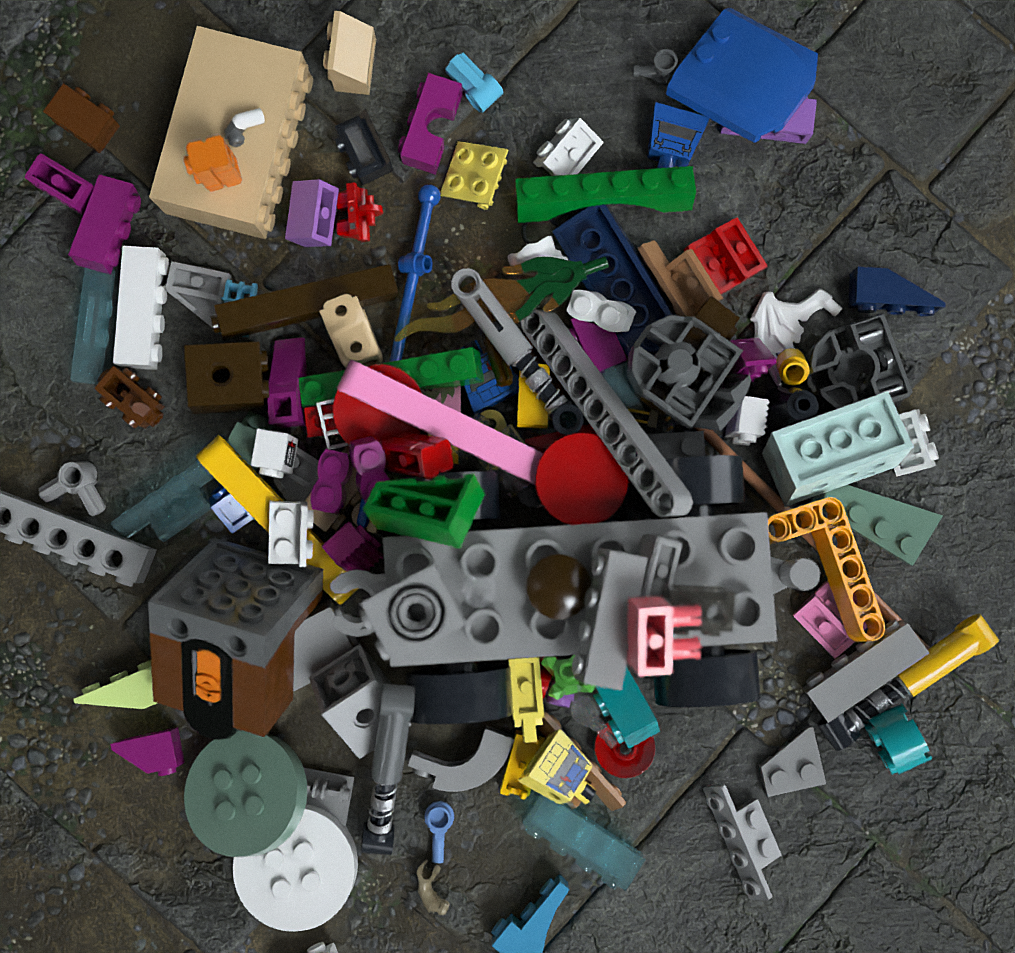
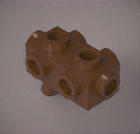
(139, 405)

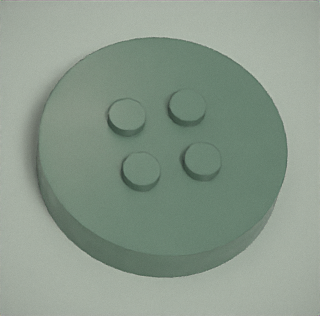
(245, 794)

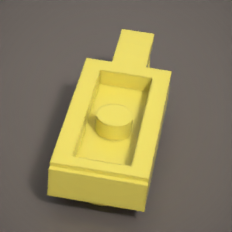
(527, 696)

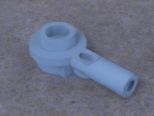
(439, 818)

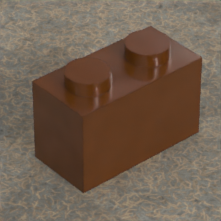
(82, 118)

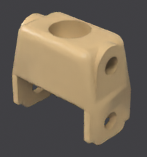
(351, 331)

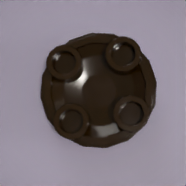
(558, 586)

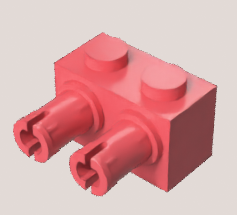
(651, 634)

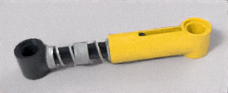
(969, 639)

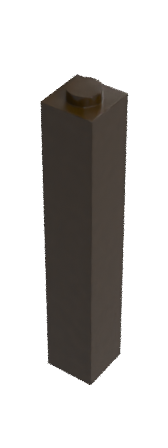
(301, 302)

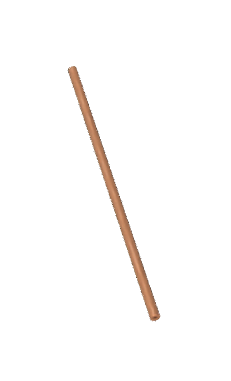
(777, 503)

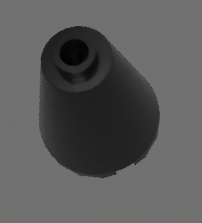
(788, 407)

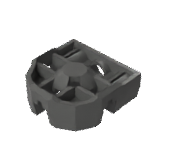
(712, 355)
(855, 360)

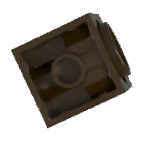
(242, 392)

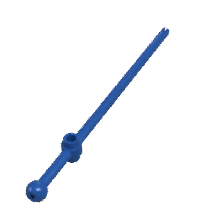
(413, 265)

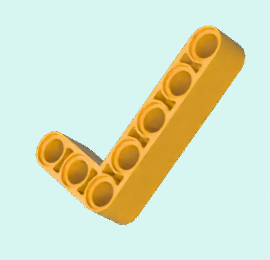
(832, 559)

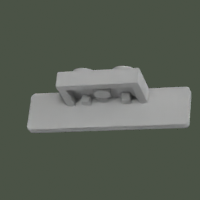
(746, 838)

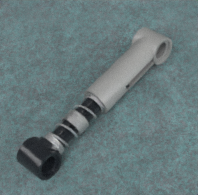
(514, 348)

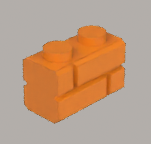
(212, 163)

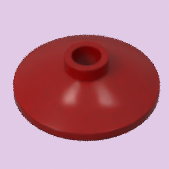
(621, 764)

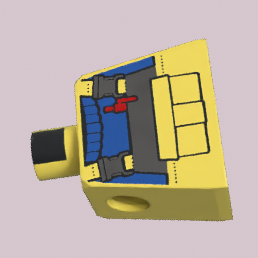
(559, 771)

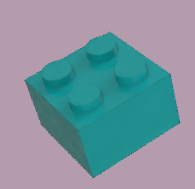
(629, 711)

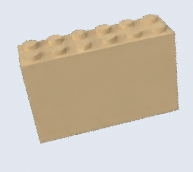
(220, 80)

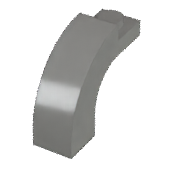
(469, 772)

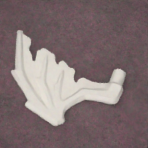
(778, 322)

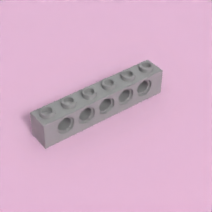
(136, 556)

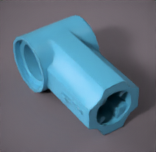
(479, 88)

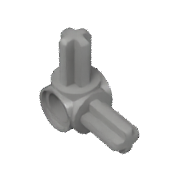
(67, 482)

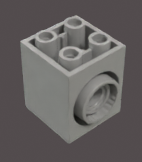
(392, 616)
(350, 698)

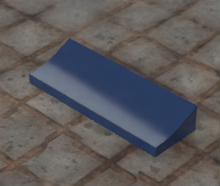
(598, 234)

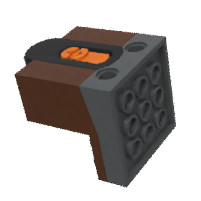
(229, 638)

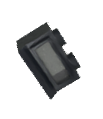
(363, 148)

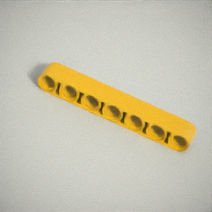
(255, 497)

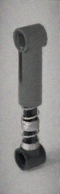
(387, 766)

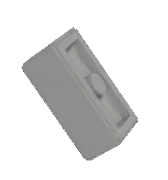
(661, 563)

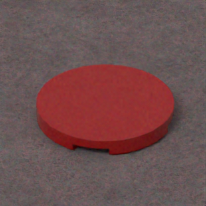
(359, 420)
(580, 480)

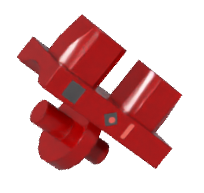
(360, 213)

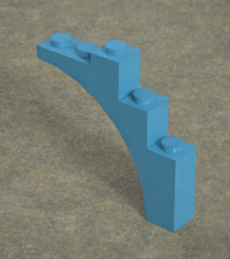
(530, 932)

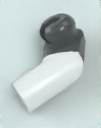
(239, 123)

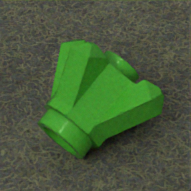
(563, 678)

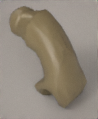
(429, 897)

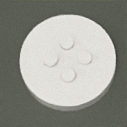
(302, 878)

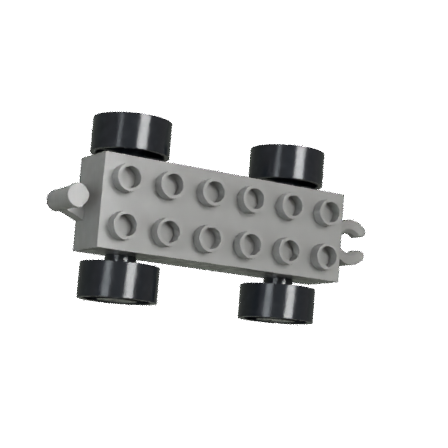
(713, 552)

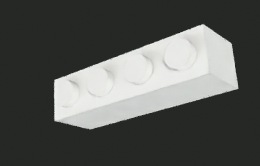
(140, 307)

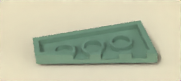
(886, 522)

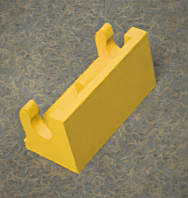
(518, 760)

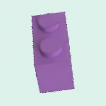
(312, 213)

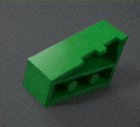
(426, 510)

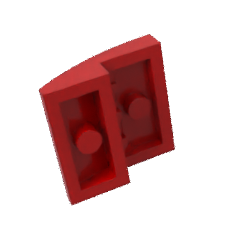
(728, 255)

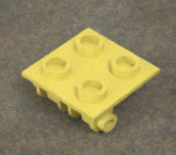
(474, 173)

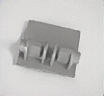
(329, 792)

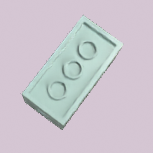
(836, 448)

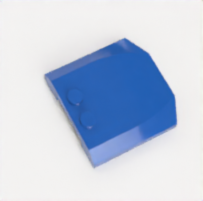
(745, 76)

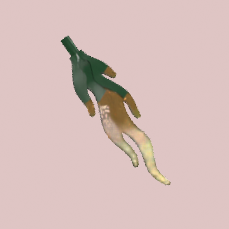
(516, 296)

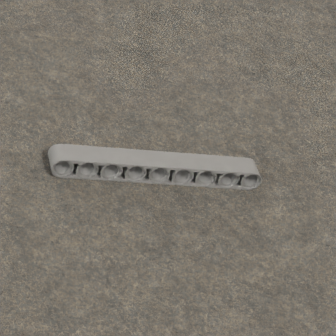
(607, 415)

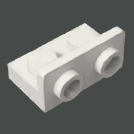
(569, 148)
(923, 452)
(289, 533)

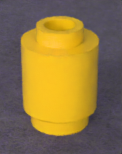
(792, 366)

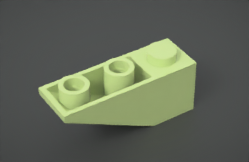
(123, 691)

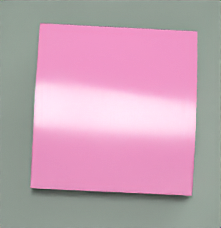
(823, 621)

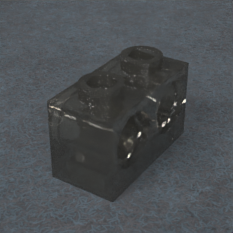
(706, 597)

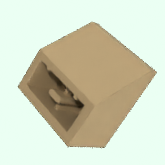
(350, 54)

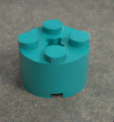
(899, 739)

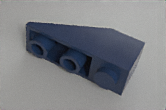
(888, 291)

